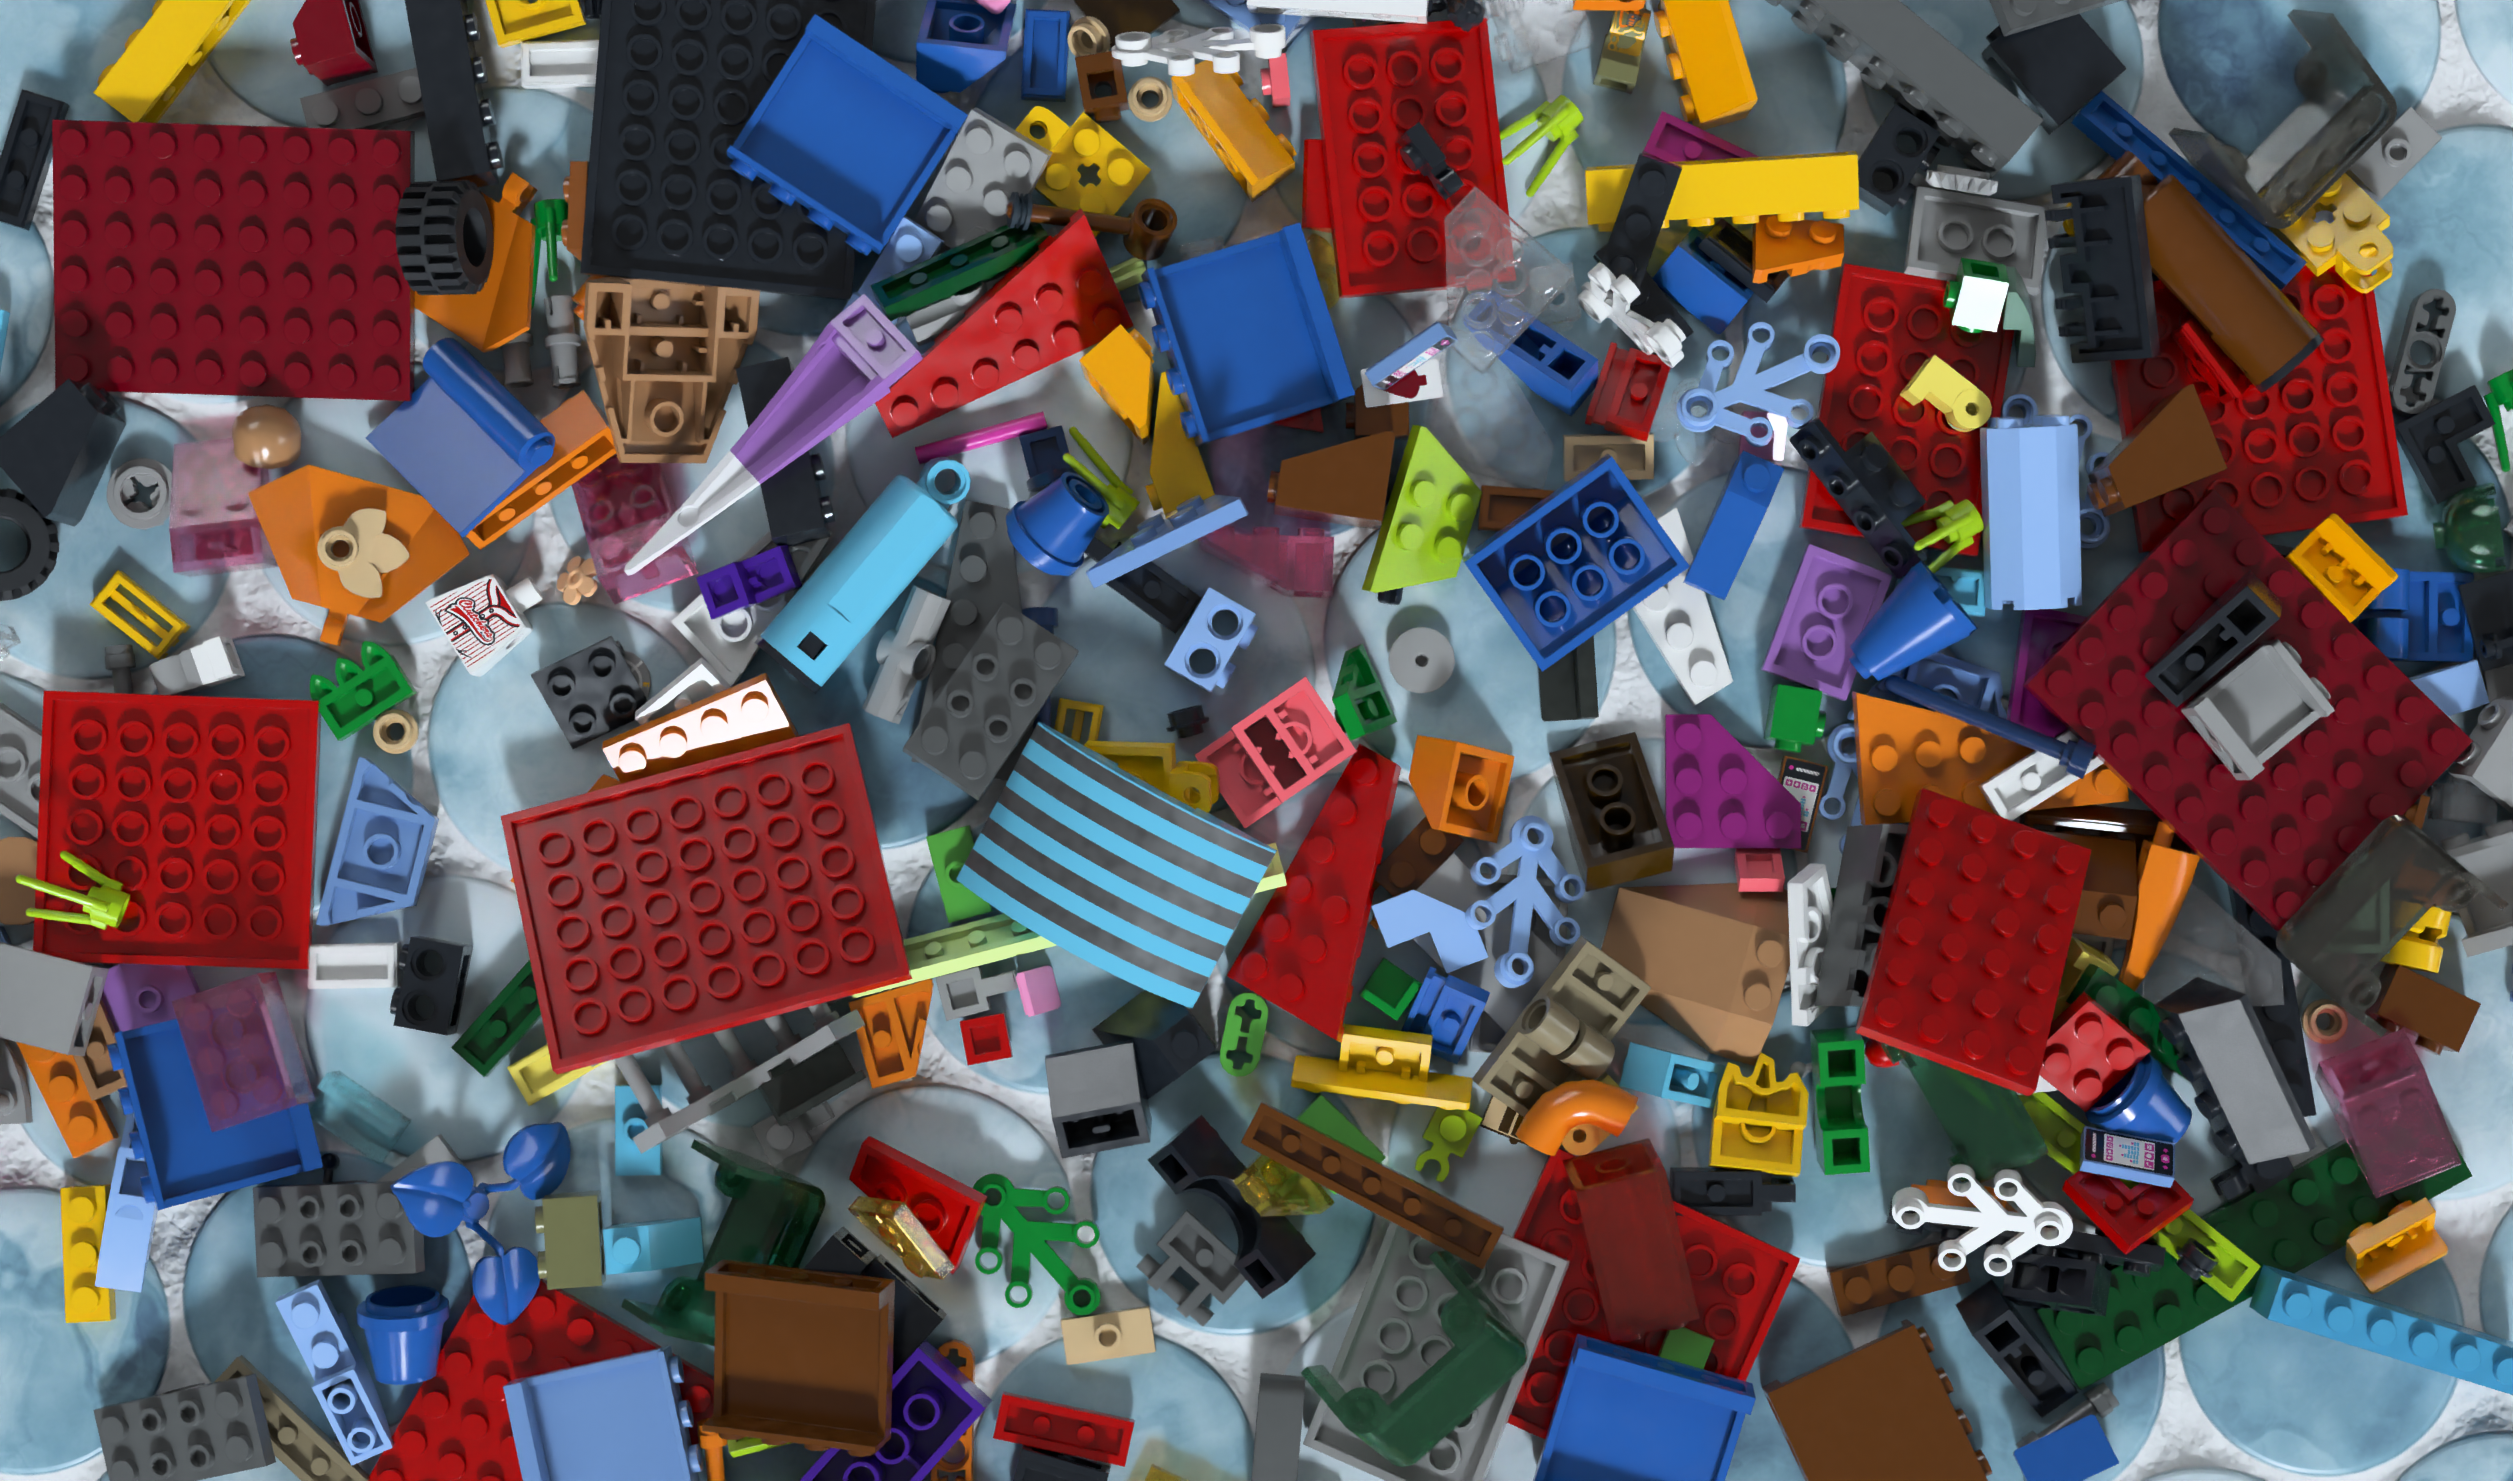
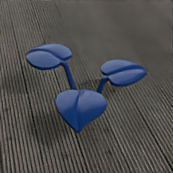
(444, 1195)

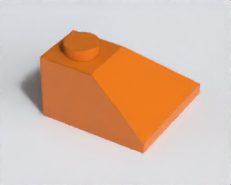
(1461, 786)

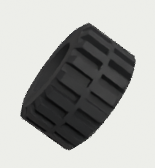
(444, 237)
(41, 546)

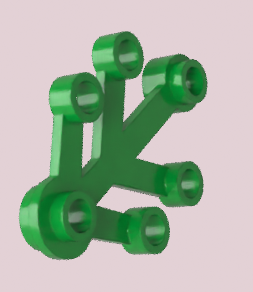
(1030, 1238)

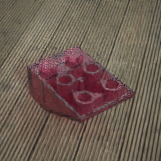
(211, 511)
(620, 513)
(1283, 562)
(2388, 1112)

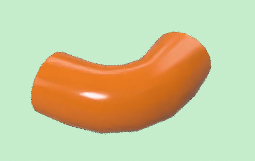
(1575, 1105)

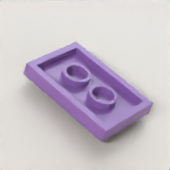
(1822, 618)

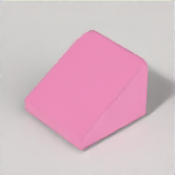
(1775, 448)
(1038, 990)

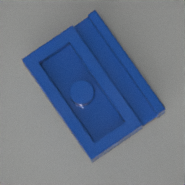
(1447, 1011)

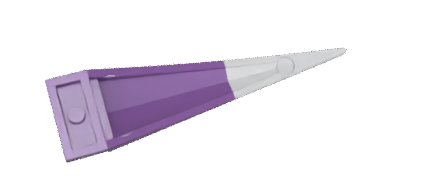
(832, 384)

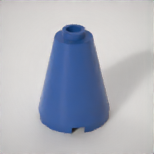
(1910, 626)

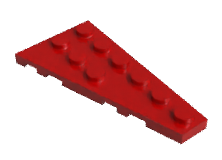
(1022, 324)
(1317, 923)

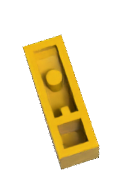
(1175, 459)

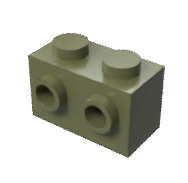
(572, 1240)

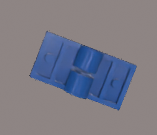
(2420, 618)

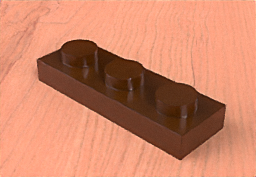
(1892, 1279)

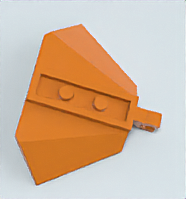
(505, 302)
(314, 499)

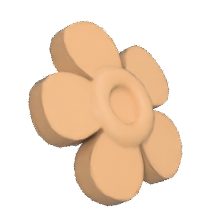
(578, 580)

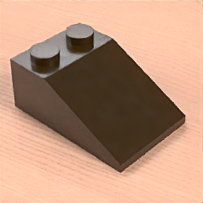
(1612, 812)

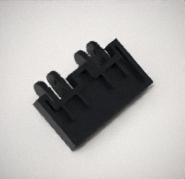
(2108, 269)

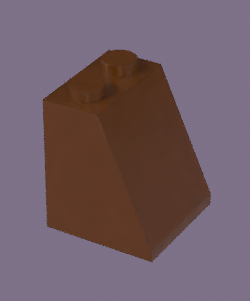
(2158, 456)
(1336, 483)

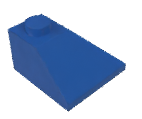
(960, 43)

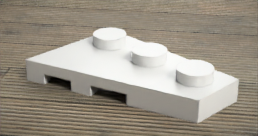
(1809, 921)

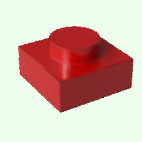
(986, 1038)

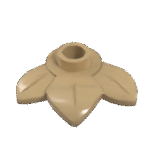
(369, 552)

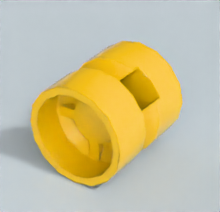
(2420, 945)

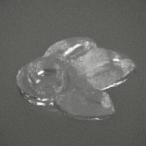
(1692, 445)

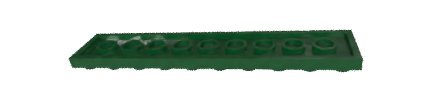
(2280, 1227)

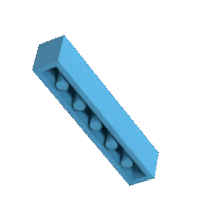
(2384, 1328)

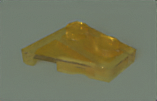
(1279, 1190)
(903, 1235)

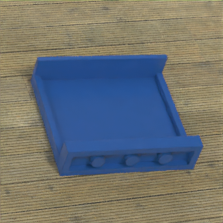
(846, 137)
(1246, 335)
(174, 1133)
(1641, 1418)

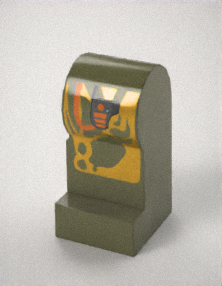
(1622, 50)

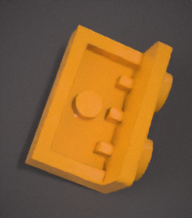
(2341, 566)
(2395, 1246)

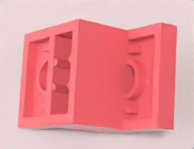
(1276, 752)

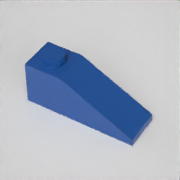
(1552, 367)
(1733, 524)

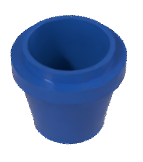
(1057, 524)
(2142, 1105)
(404, 1332)

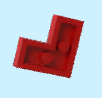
(2123, 1213)

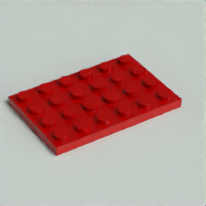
(1369, 93)
(1885, 334)
(1974, 942)

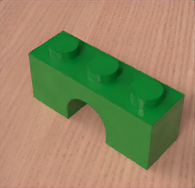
(1838, 1112)

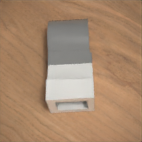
(198, 668)

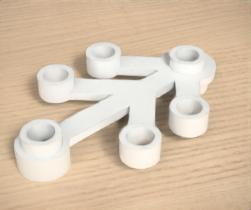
(1215, 45)
(1601, 303)
(1987, 1219)

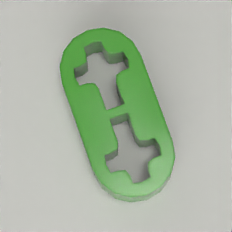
(1232, 1033)

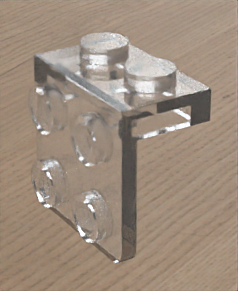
(1537, 30)

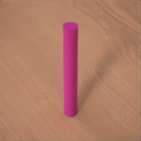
(981, 437)

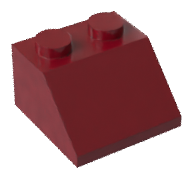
(333, 41)

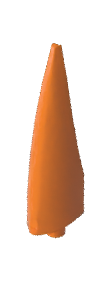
(2162, 886)

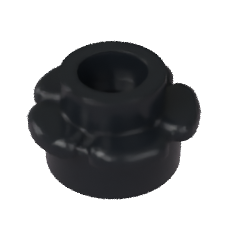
(1187, 721)
(2196, 1259)

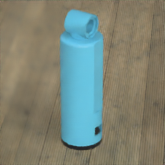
(864, 574)

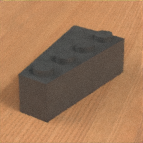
(1859, 911)

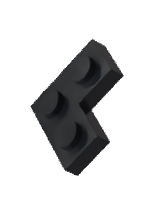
(2431, 442)

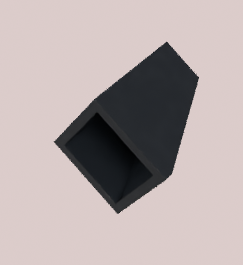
(63, 449)

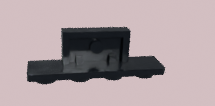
(1868, 490)

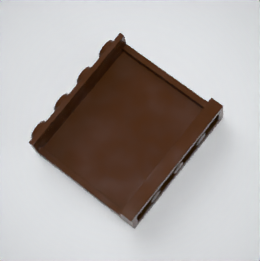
(802, 1357)
(1877, 1416)

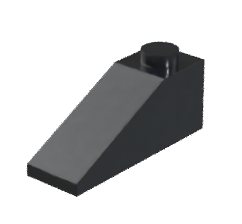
(2215, 638)
(2015, 1348)

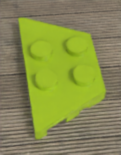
(1424, 518)

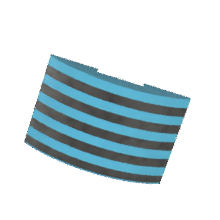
(1114, 868)

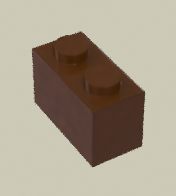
(2424, 1009)

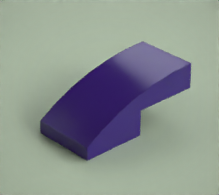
(749, 582)

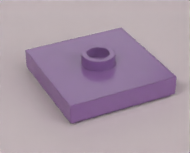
(143, 993)

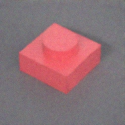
(1276, 81)
(1759, 870)

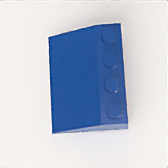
(1575, 562)

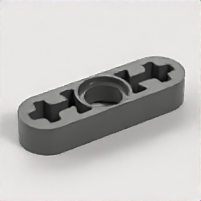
(2419, 318)

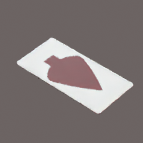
(1418, 385)

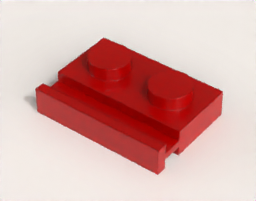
(1628, 392)

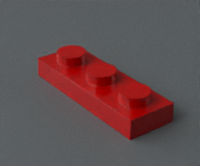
(1064, 1429)

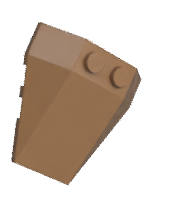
(666, 362)
(1709, 959)

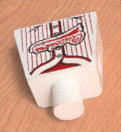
(485, 619)

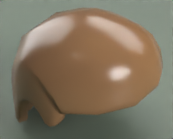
(266, 437)

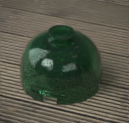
(2471, 530)

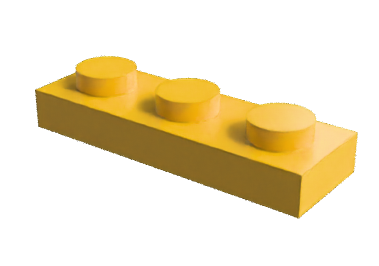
(82, 1231)

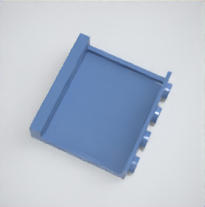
(605, 1421)

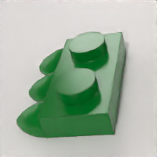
(360, 693)

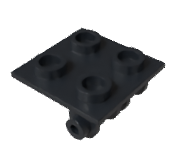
(2490, 618)
(591, 691)

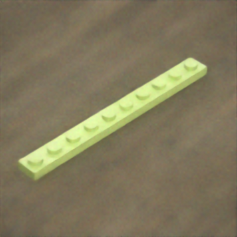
(998, 939)

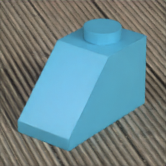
(1671, 1075)
(653, 1245)

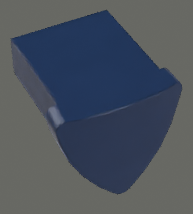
(1044, 456)

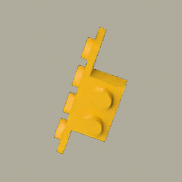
(1383, 1067)

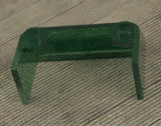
(1980, 1118)
(764, 1224)
(1460, 1382)

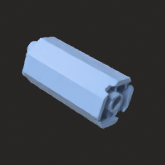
(2031, 513)

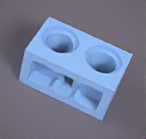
(1201, 636)

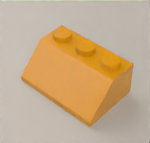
(1706, 61)
(1235, 128)
(1124, 378)

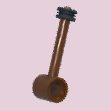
(1143, 231)

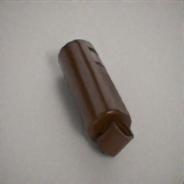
(2219, 281)

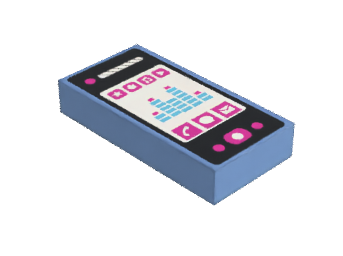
(1410, 355)
(2127, 1157)

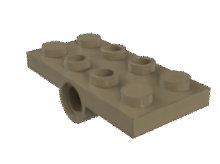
(1563, 1028)

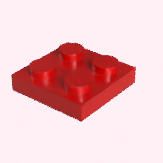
(2089, 1052)

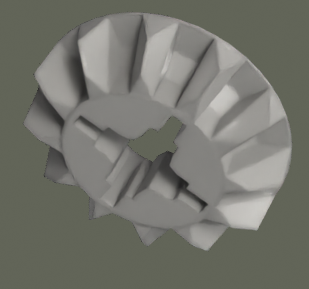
(1962, 180)
(123, 489)

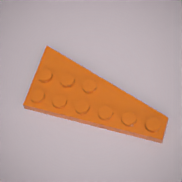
(1917, 748)

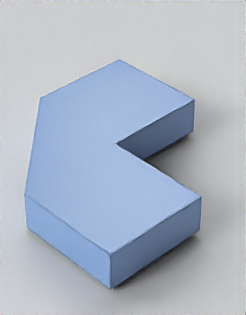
(1417, 914)

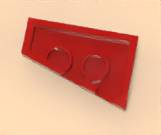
(938, 1201)

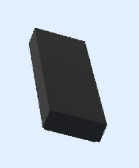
(27, 157)

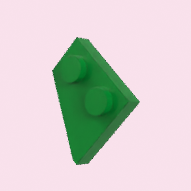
(1360, 697)

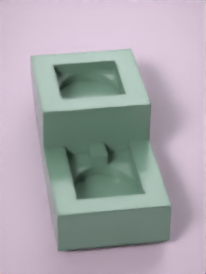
(2018, 316)

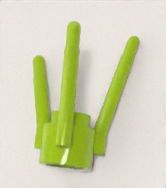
(1554, 121)
(1117, 495)
(1956, 525)
(103, 904)

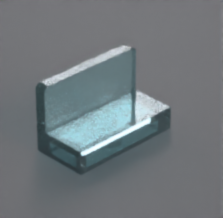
(358, 1116)

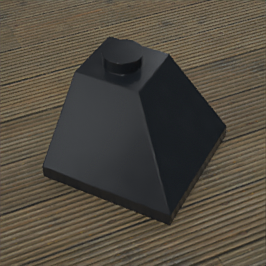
(1164, 1037)

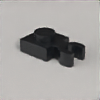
(1422, 153)

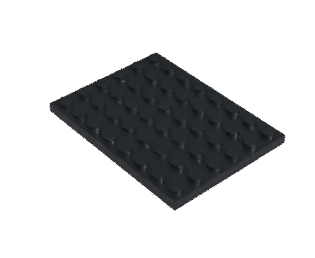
(666, 108)

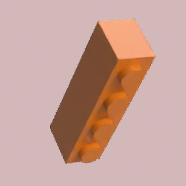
(581, 445)

